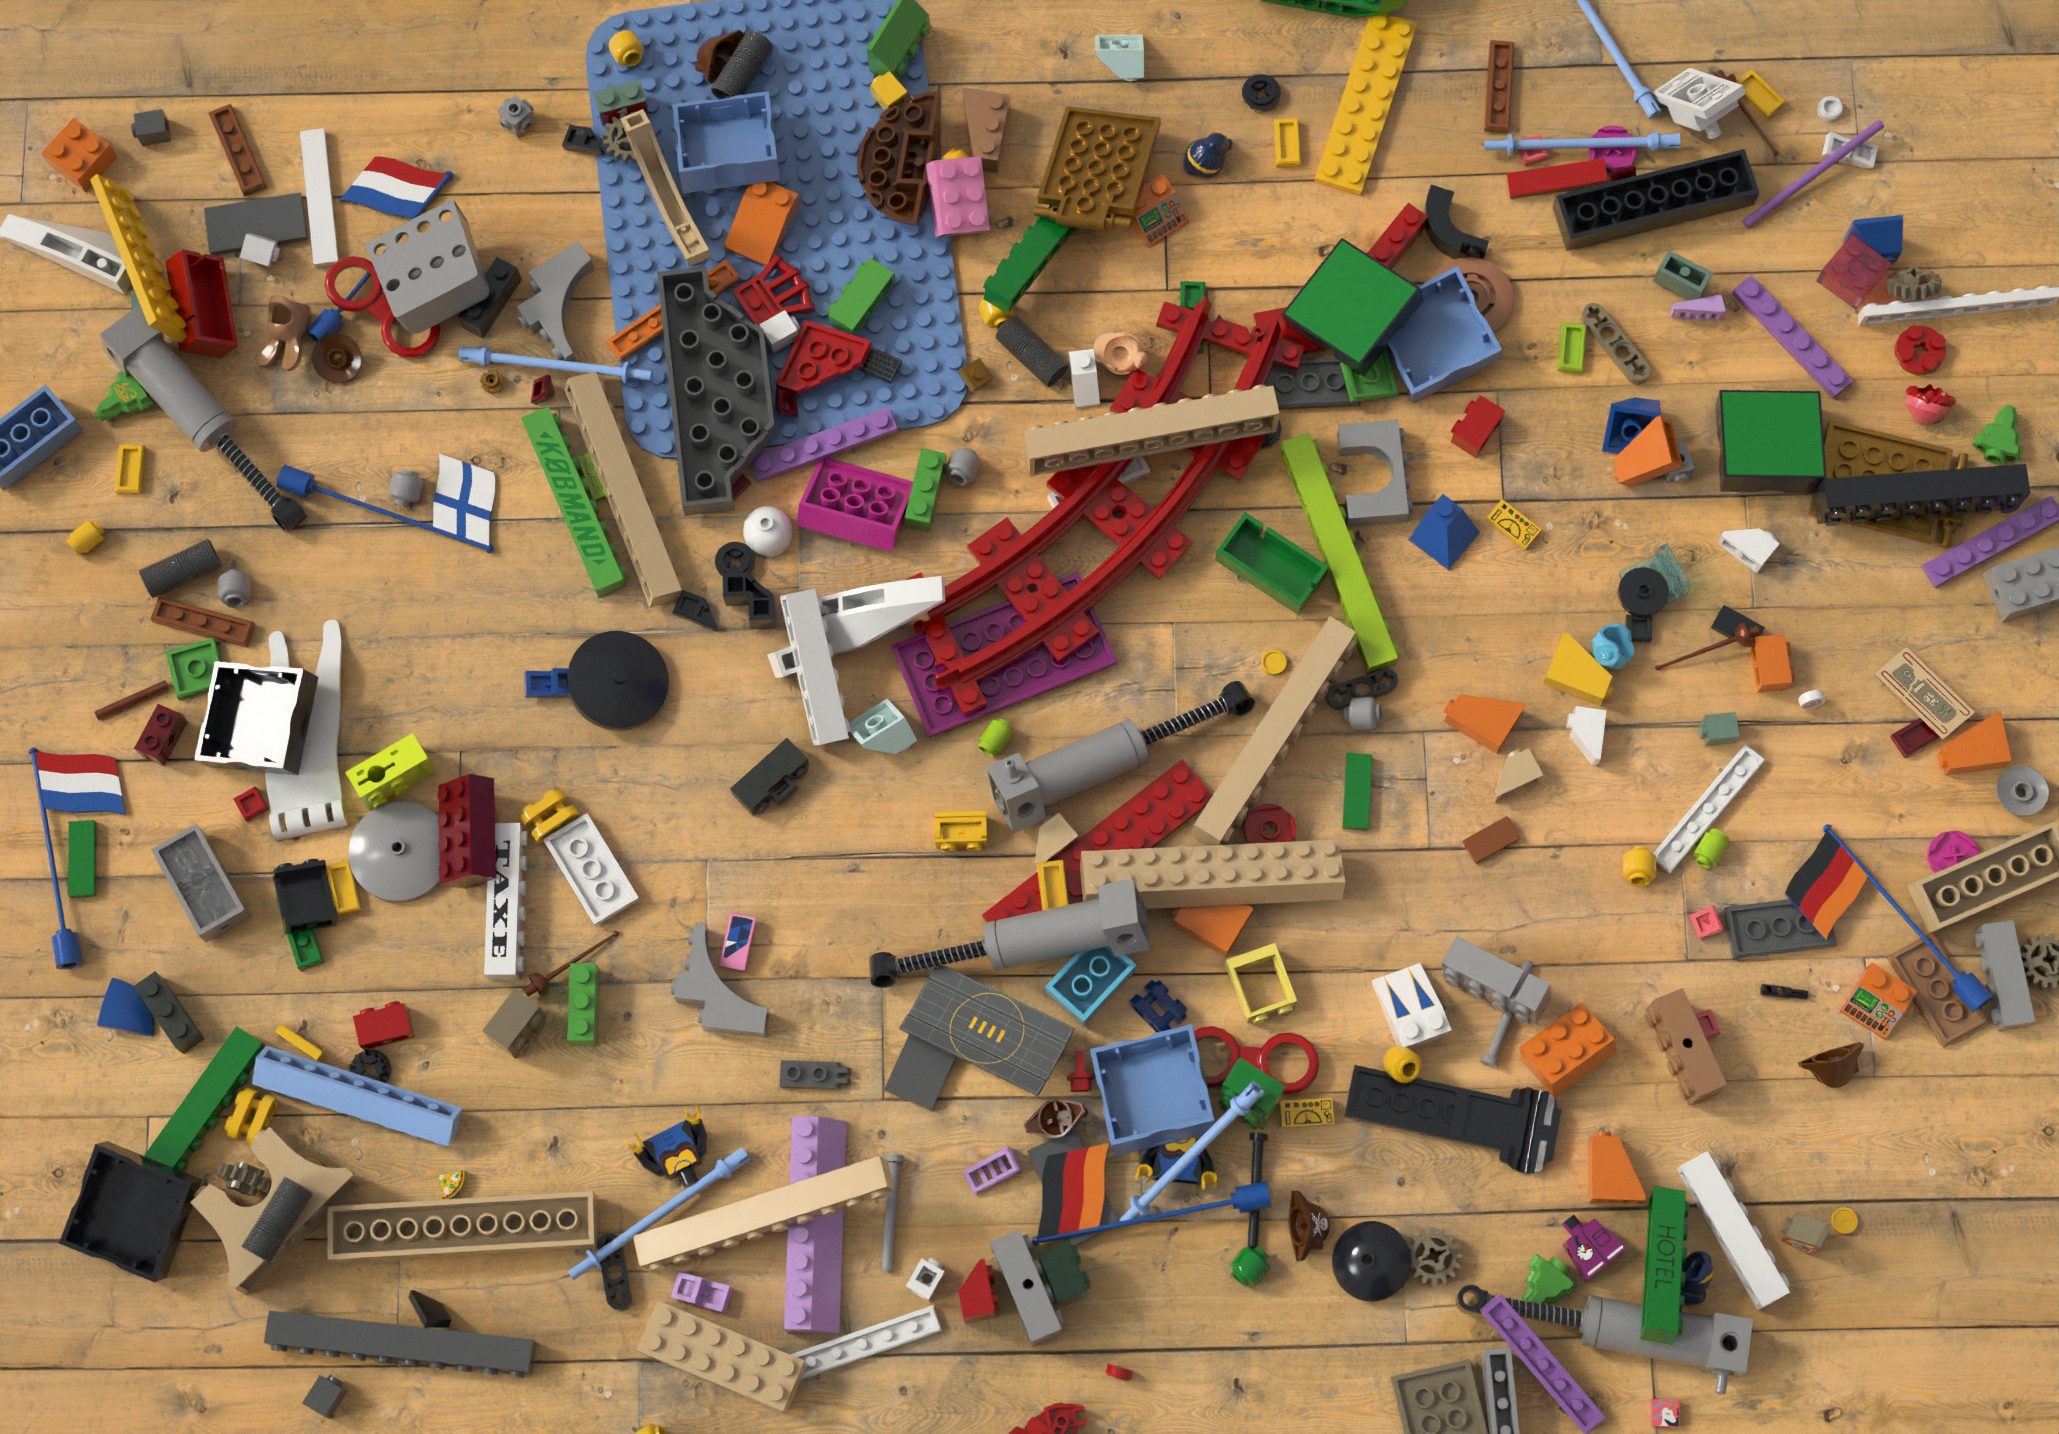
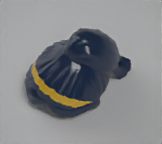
(1207, 155)
(1698, 1277)

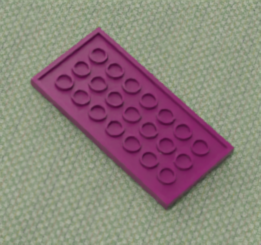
(1015, 683)

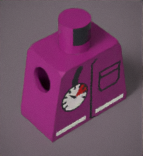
(1590, 1246)

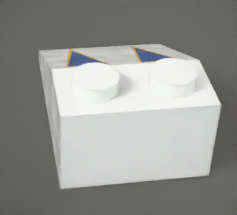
(1411, 1007)

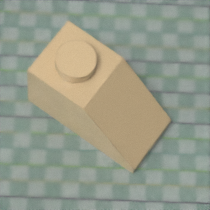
(1517, 774)
(1053, 838)

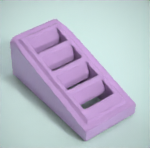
(1705, 308)
(1013, 1159)

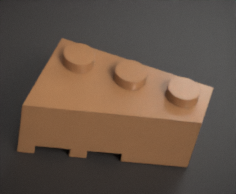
(986, 124)

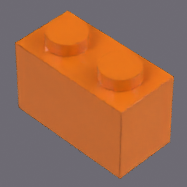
(1771, 663)

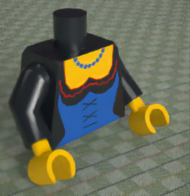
(674, 1150)
(1160, 1159)

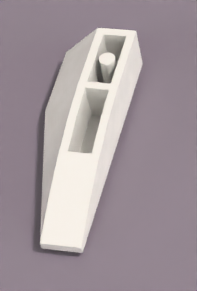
(76, 248)
(872, 611)

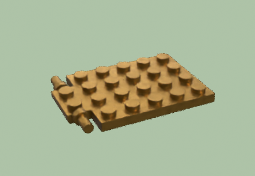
(1097, 168)
(1865, 452)

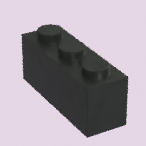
(169, 1012)

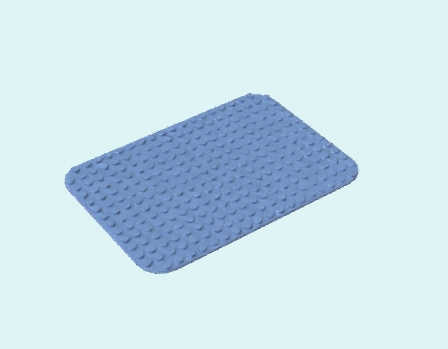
(820, 116)

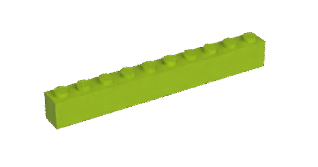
(1338, 552)

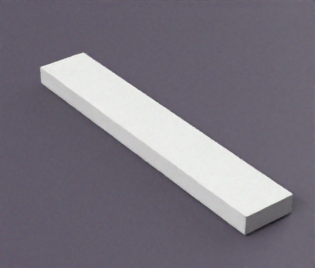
(319, 197)
(1707, 808)
(869, 1341)

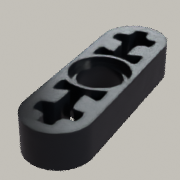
(1342, 688)
(611, 1292)

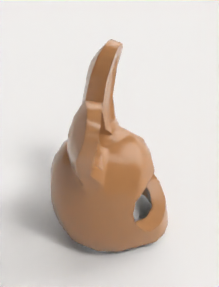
(286, 324)

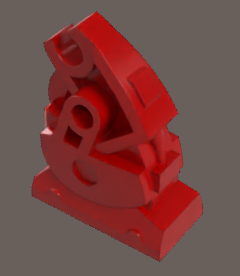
(1054, 1420)

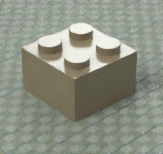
(515, 1024)

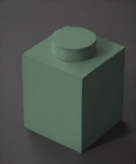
(1719, 729)

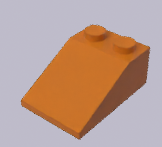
(762, 221)

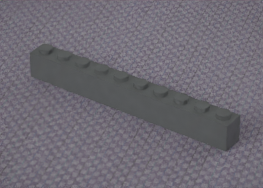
(400, 1342)

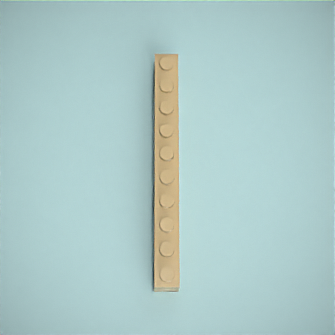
(623, 489)
(764, 1213)

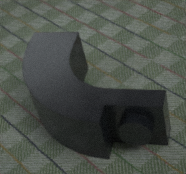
(1444, 233)

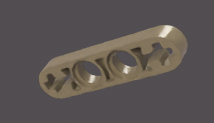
(1617, 342)

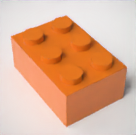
(1567, 1050)

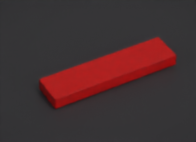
(1557, 178)

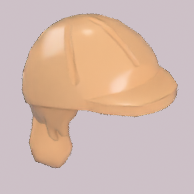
(1120, 352)

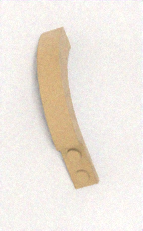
(663, 189)

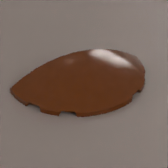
(896, 156)

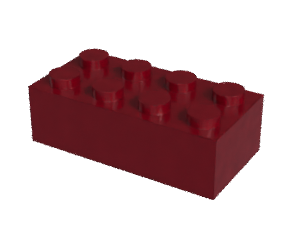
(466, 831)

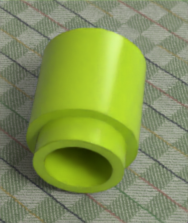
(995, 737)
(1711, 848)

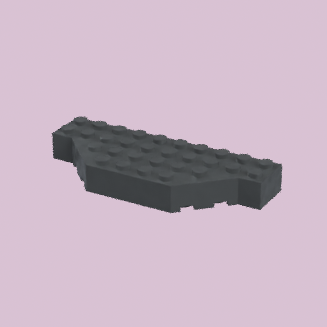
(715, 387)

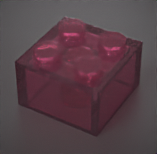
(1853, 272)

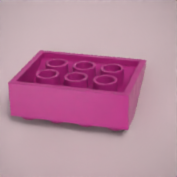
(855, 504)

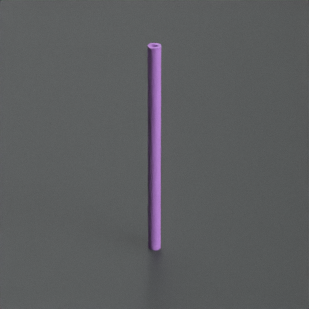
(1813, 173)

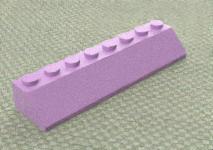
(816, 1246)

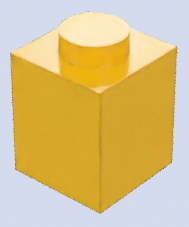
(888, 91)

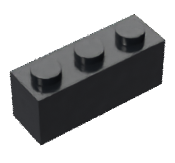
(502, 281)

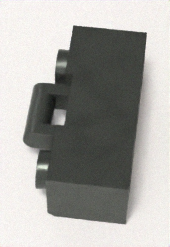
(769, 775)

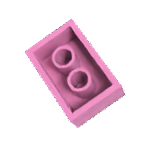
(957, 196)

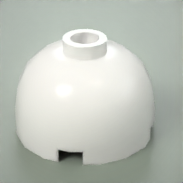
(768, 531)

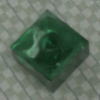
(1063, 1273)

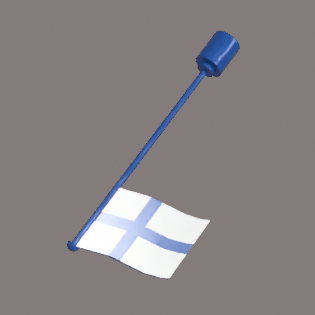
(460, 502)

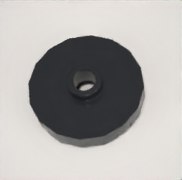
(1643, 604)

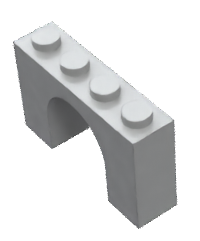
(1383, 441)

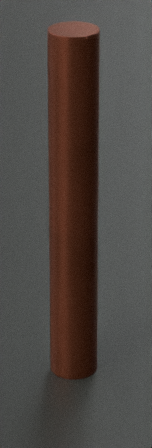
(131, 700)

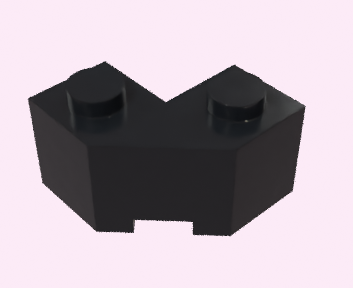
(743, 589)

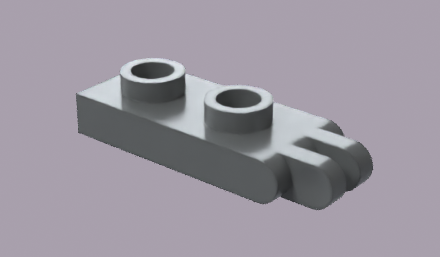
(813, 1075)

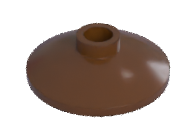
(325, 363)

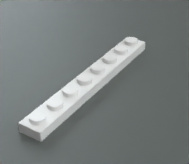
(1965, 305)

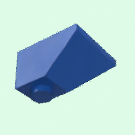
(1880, 234)
(1627, 420)
(1444, 532)

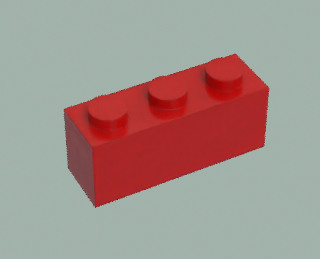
(1399, 236)

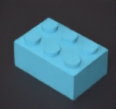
(1089, 982)

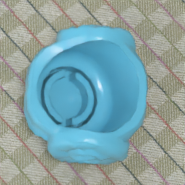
(1613, 646)

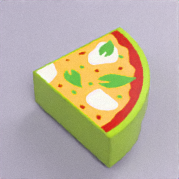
(451, 1183)

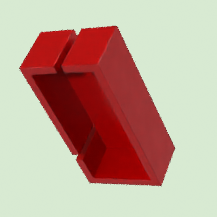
(203, 303)

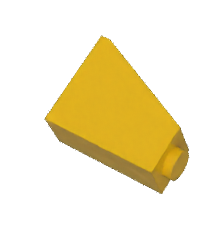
(1578, 672)

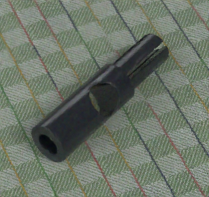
(1771, 990)

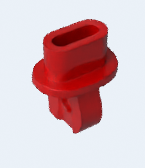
(1080, 1080)

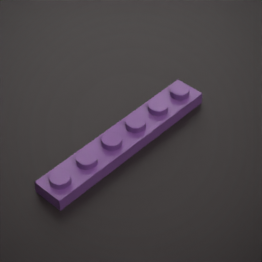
(1792, 337)
(824, 444)
(1992, 542)
(1542, 1363)

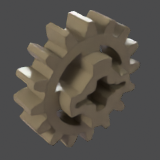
(620, 147)
(1913, 284)
(2044, 950)
(244, 1178)
(1428, 1245)

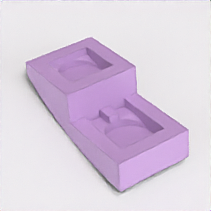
(702, 1292)

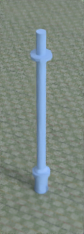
(1642, 94)
(1653, 141)
(486, 356)
(1239, 1106)
(722, 1169)

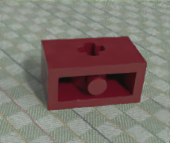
(160, 734)

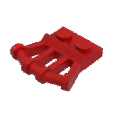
(757, 296)

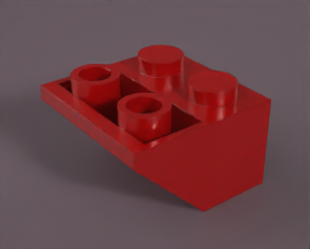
(976, 1296)

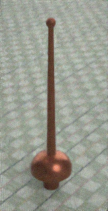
(1732, 78)
(1742, 636)
(540, 983)

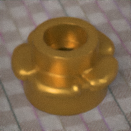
(493, 387)

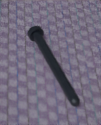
(1256, 1177)

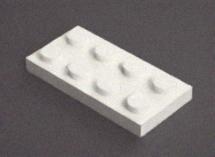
(591, 869)

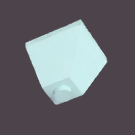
(1122, 54)
(882, 729)

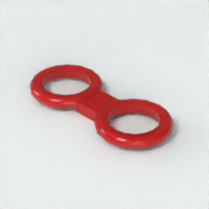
(377, 306)
(1259, 1056)

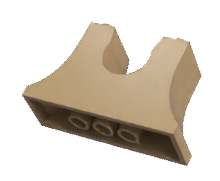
(234, 1222)

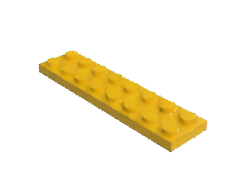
(1365, 103)
(139, 258)

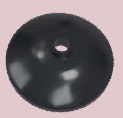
(1388, 1268)

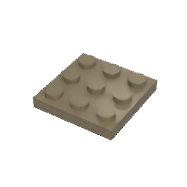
(1439, 1400)

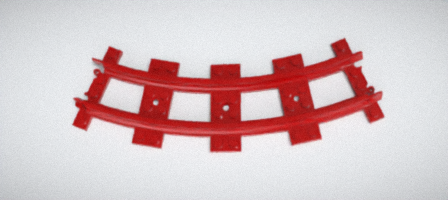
(1094, 492)

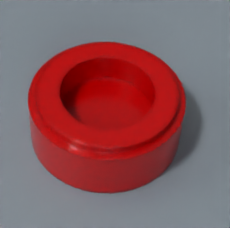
(1119, 1372)

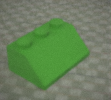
(898, 38)

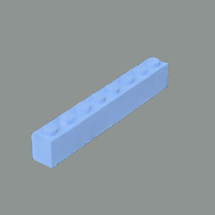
(357, 1095)

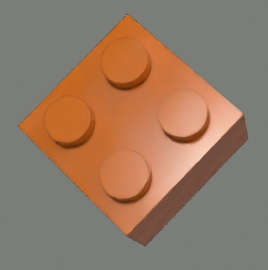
(79, 154)

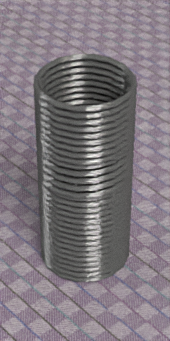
(738, 72)
(1033, 354)
(175, 569)
(277, 1219)

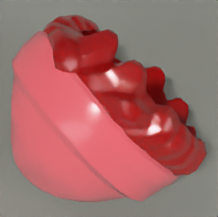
(1928, 404)

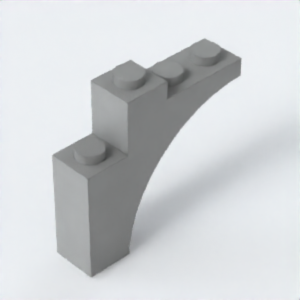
(554, 285)
(722, 1008)

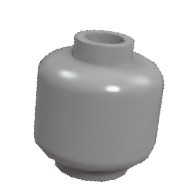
(963, 466)
(405, 487)
(234, 588)
(1363, 713)

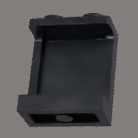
(304, 896)

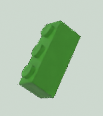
(861, 297)
(925, 490)
(583, 1004)

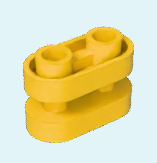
(535, 813)
(246, 1103)

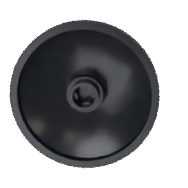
(617, 680)

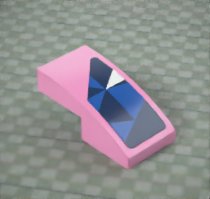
(738, 941)

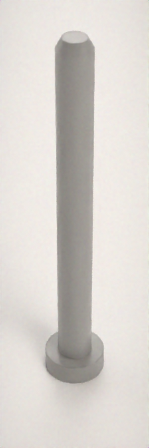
(1491, 1058)
(890, 1216)

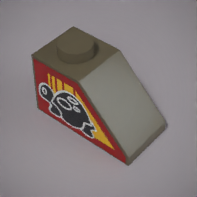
(1804, 1232)

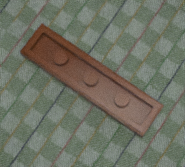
(1499, 86)
(237, 150)
(202, 621)

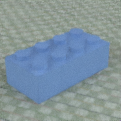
(33, 434)

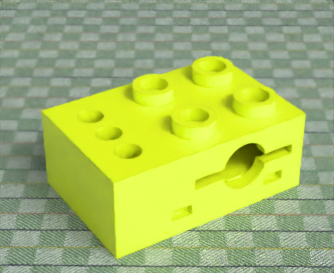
(391, 772)

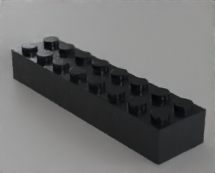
(1655, 199)
(1921, 494)

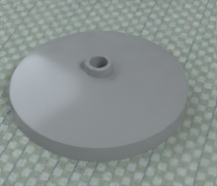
(392, 874)

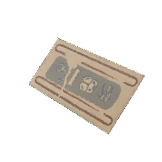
(1924, 692)

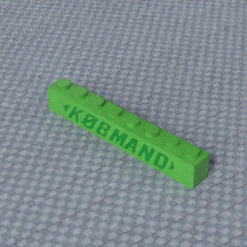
(573, 501)

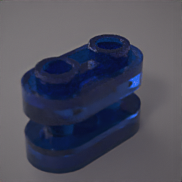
(1157, 993)

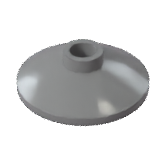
(2030, 782)

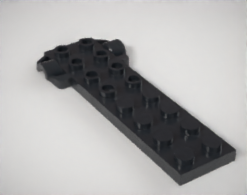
(1517, 1126)

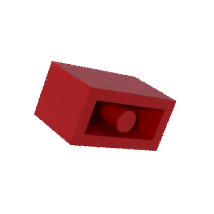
(1477, 426)
(383, 1026)

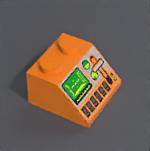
(1158, 211)
(1878, 1000)

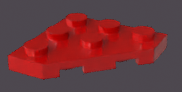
(820, 357)

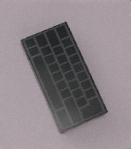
(881, 365)

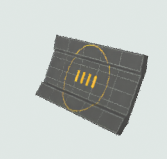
(987, 1029)

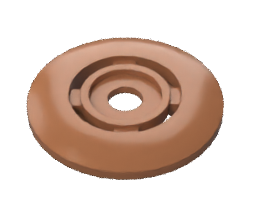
(1490, 286)

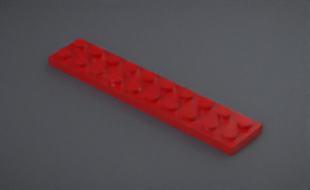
(1135, 825)

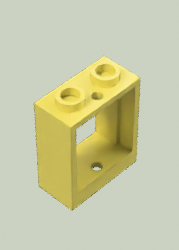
(1252, 959)

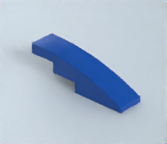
(546, 683)

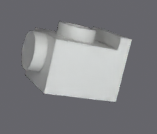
(920, 1288)

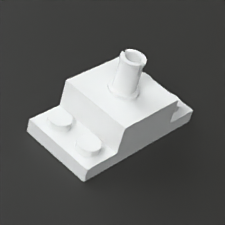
(1699, 100)

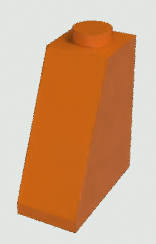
(1648, 454)
(1483, 718)
(1977, 748)
(1213, 925)
(1611, 1172)

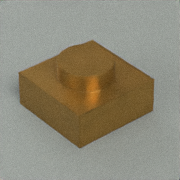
(975, 375)

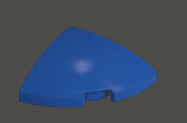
(125, 1010)

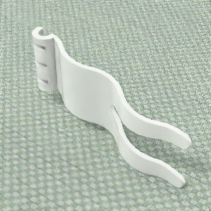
(318, 781)

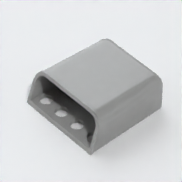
(432, 271)

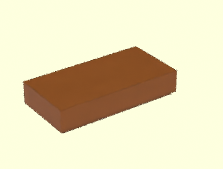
(1491, 840)

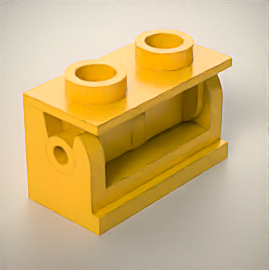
(961, 830)

